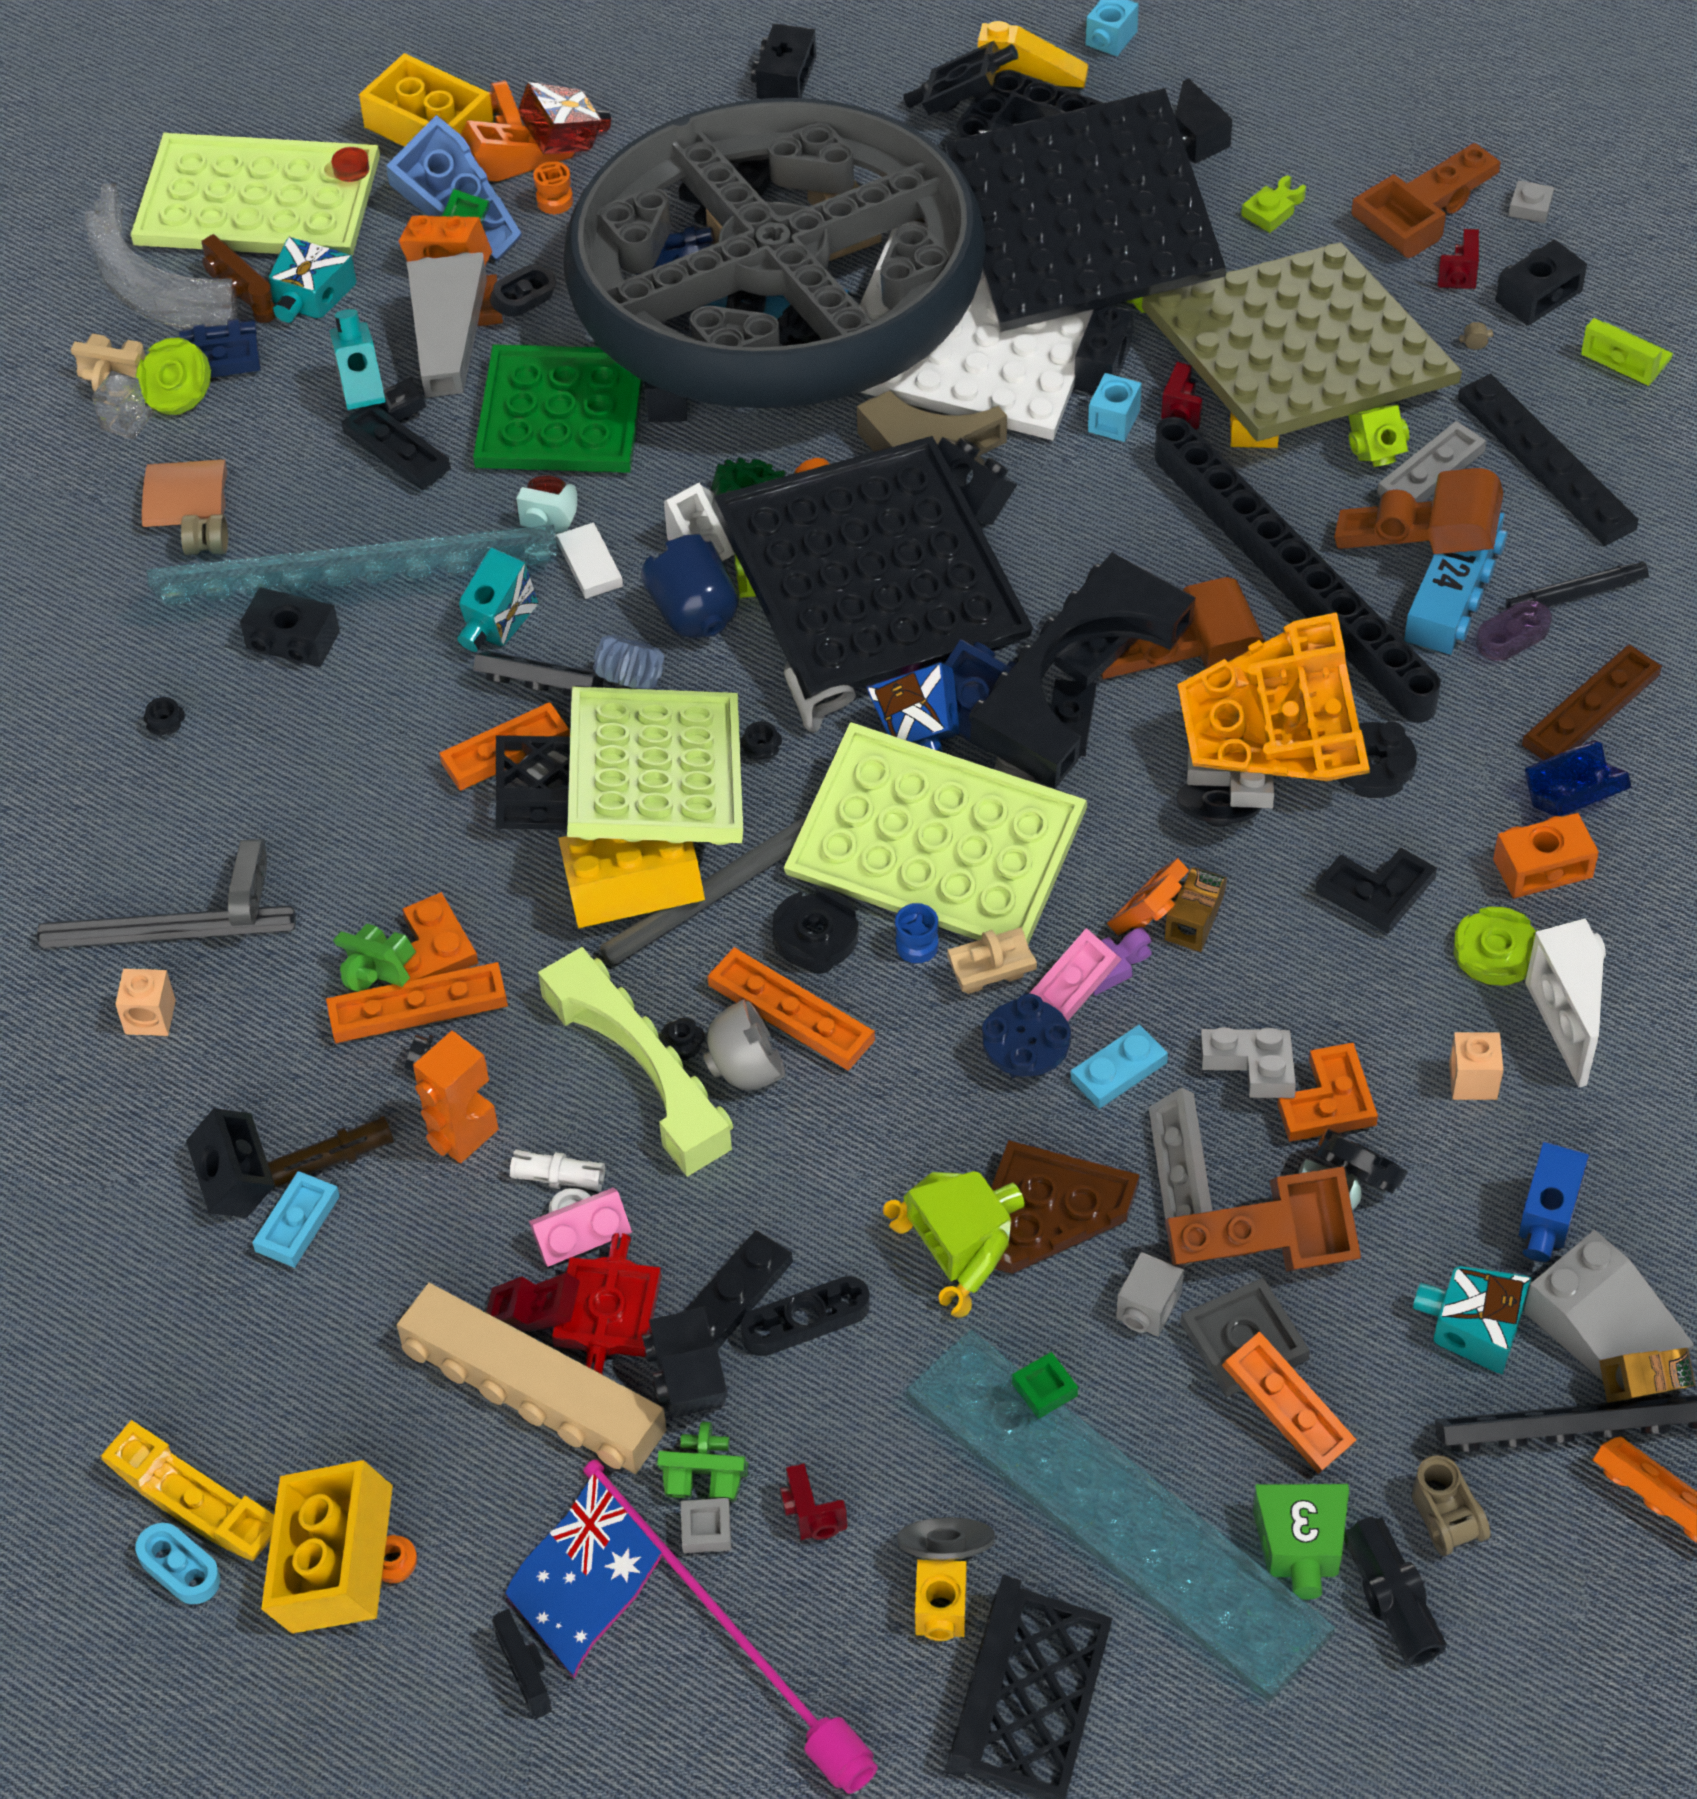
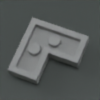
(1246, 788)
(1262, 1052)

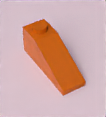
(505, 149)

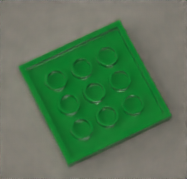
(557, 410)

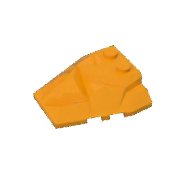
(1278, 708)

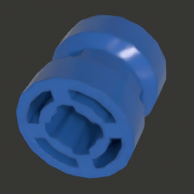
(916, 933)

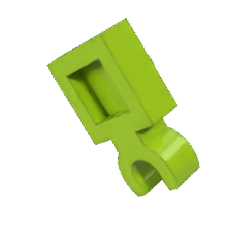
(1273, 207)

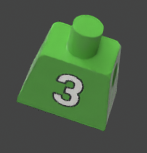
(1301, 1532)

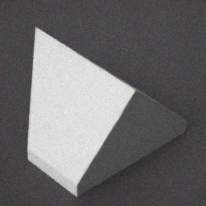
(693, 513)

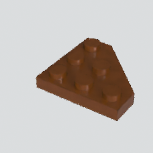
(1062, 1202)

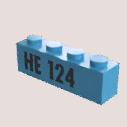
(1449, 594)

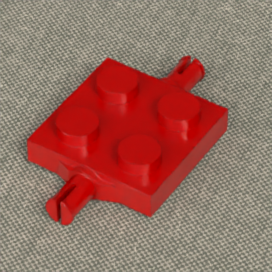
(610, 1305)

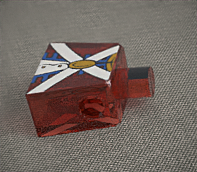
(561, 118)

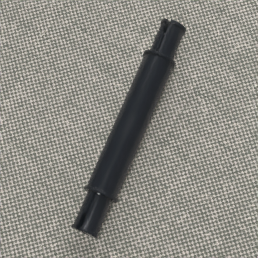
(1584, 585)

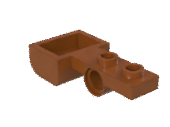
(1411, 213)
(1457, 520)
(1219, 631)
(1306, 1219)

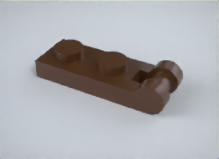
(248, 284)

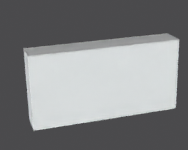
(589, 560)

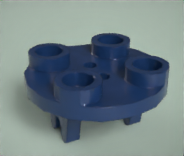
(1041, 1025)

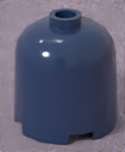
(691, 587)

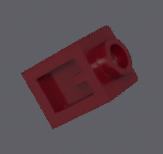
(1462, 267)
(1179, 397)

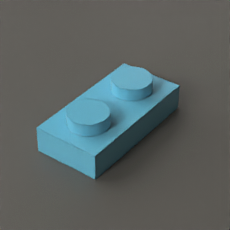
(1119, 1066)
(296, 1219)

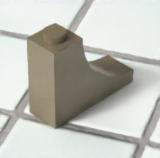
(891, 422)

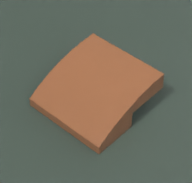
(182, 490)

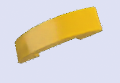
(188, 1494)

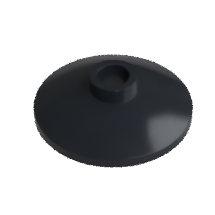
(1212, 805)

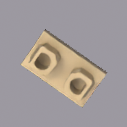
(98, 358)
(991, 959)

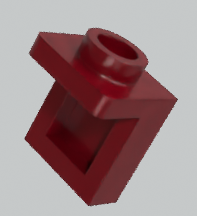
(812, 1520)

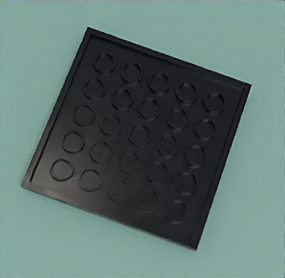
(1087, 209)
(870, 566)

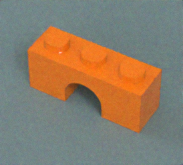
(452, 1108)

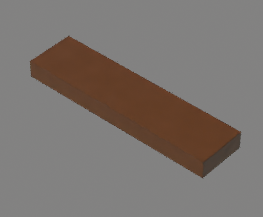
(1592, 704)

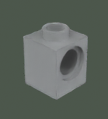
(1149, 1294)

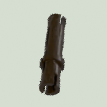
(376, 1134)

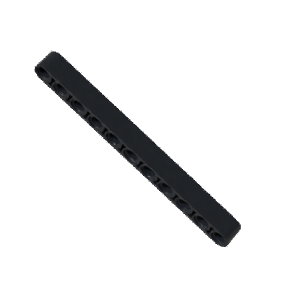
(1296, 568)

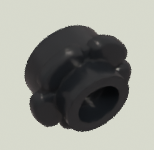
(163, 716)
(759, 733)
(686, 1046)
(418, 1048)

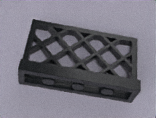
(537, 805)
(986, 1682)

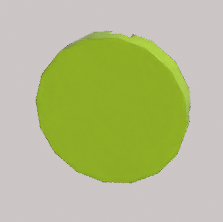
(174, 376)
(1494, 945)

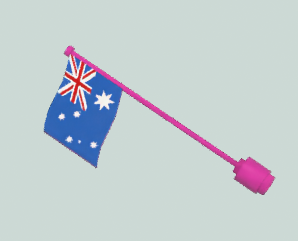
(596, 1568)

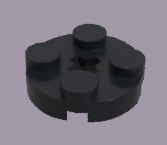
(1396, 761)
(820, 950)
(1361, 1160)

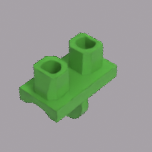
(374, 957)
(680, 1467)

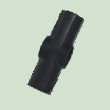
(1394, 1591)

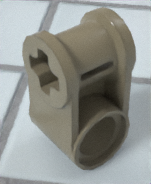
(1449, 1514)

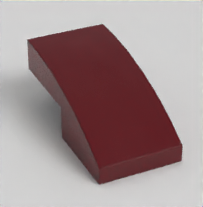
(533, 1305)

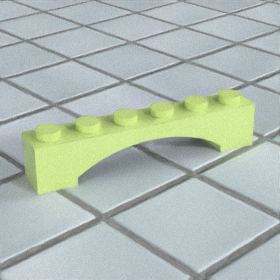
(583, 994)

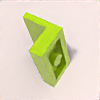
(1624, 352)

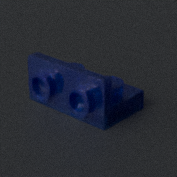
(1574, 780)

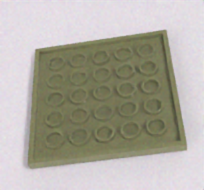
(1301, 341)

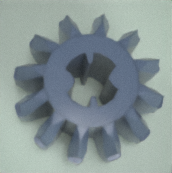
(628, 662)

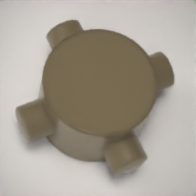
(1476, 335)

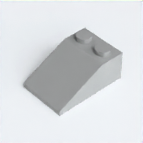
(1601, 1307)

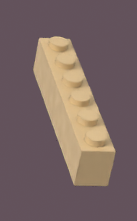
(531, 1379)

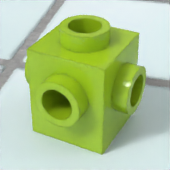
(1378, 434)

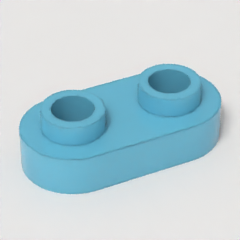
(180, 1565)

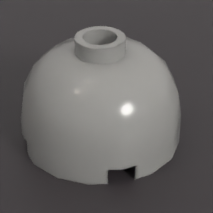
(742, 1049)

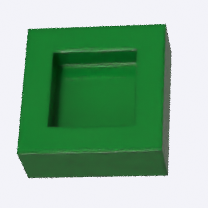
(466, 205)
(1044, 1385)

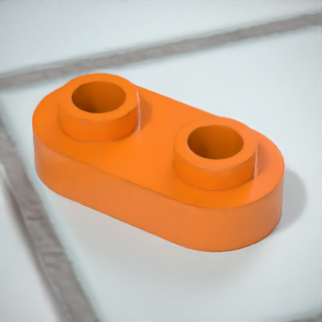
(504, 104)

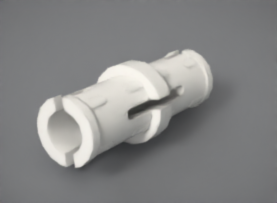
(557, 1170)

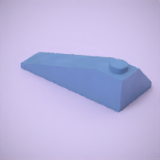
(437, 164)

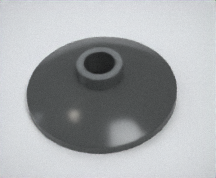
(946, 1538)

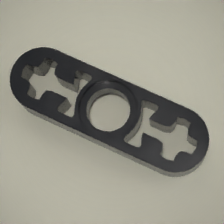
(796, 1333)

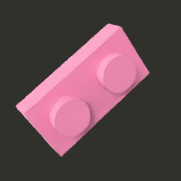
(1077, 974)
(580, 1226)

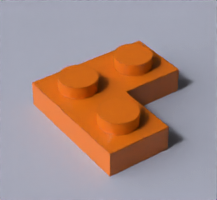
(1151, 900)
(440, 940)
(1338, 1103)

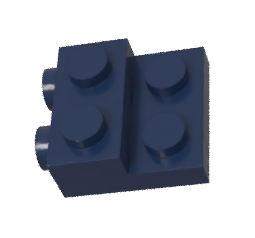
(974, 678)

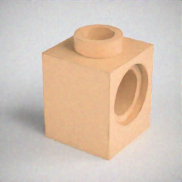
(145, 1002)
(1476, 1065)

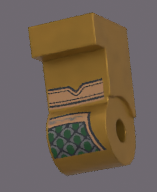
(1195, 908)
(1647, 1373)

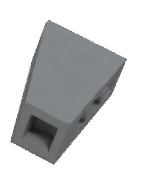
(446, 315)

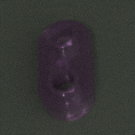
(1506, 632)

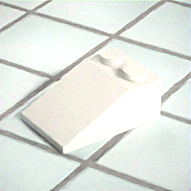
(1567, 989)

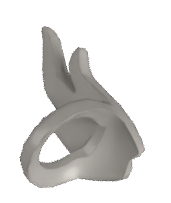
(813, 715)

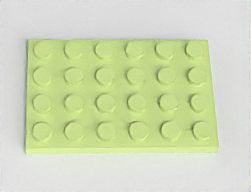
(250, 194)
(655, 766)
(937, 832)

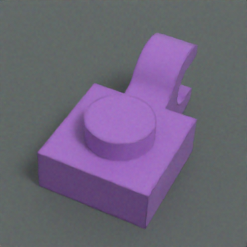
(1131, 950)

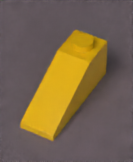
(1035, 55)

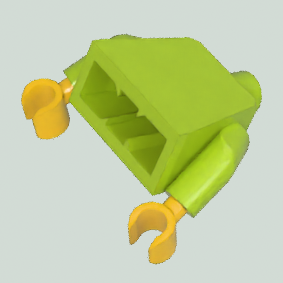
(961, 1225)

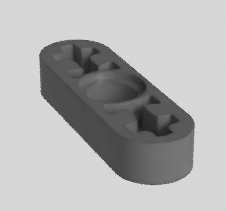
(247, 882)

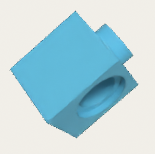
(1112, 25)
(1114, 407)

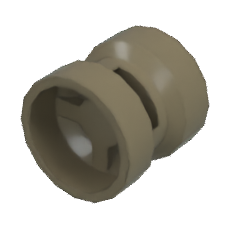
(204, 534)

